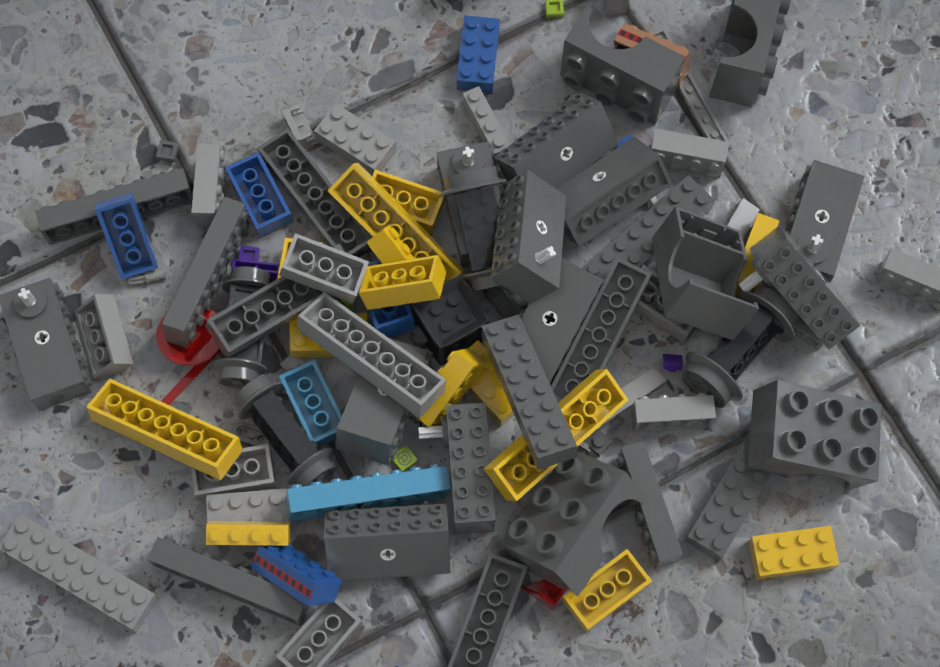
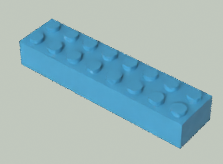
(366, 493)

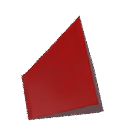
(545, 593)

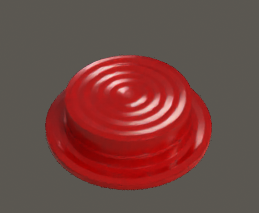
(198, 352)

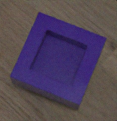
(249, 253)
(672, 362)

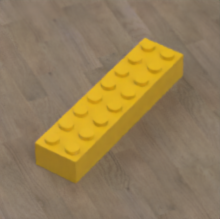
(378, 209)
(584, 412)
(165, 429)

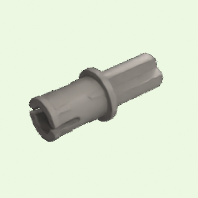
(149, 276)

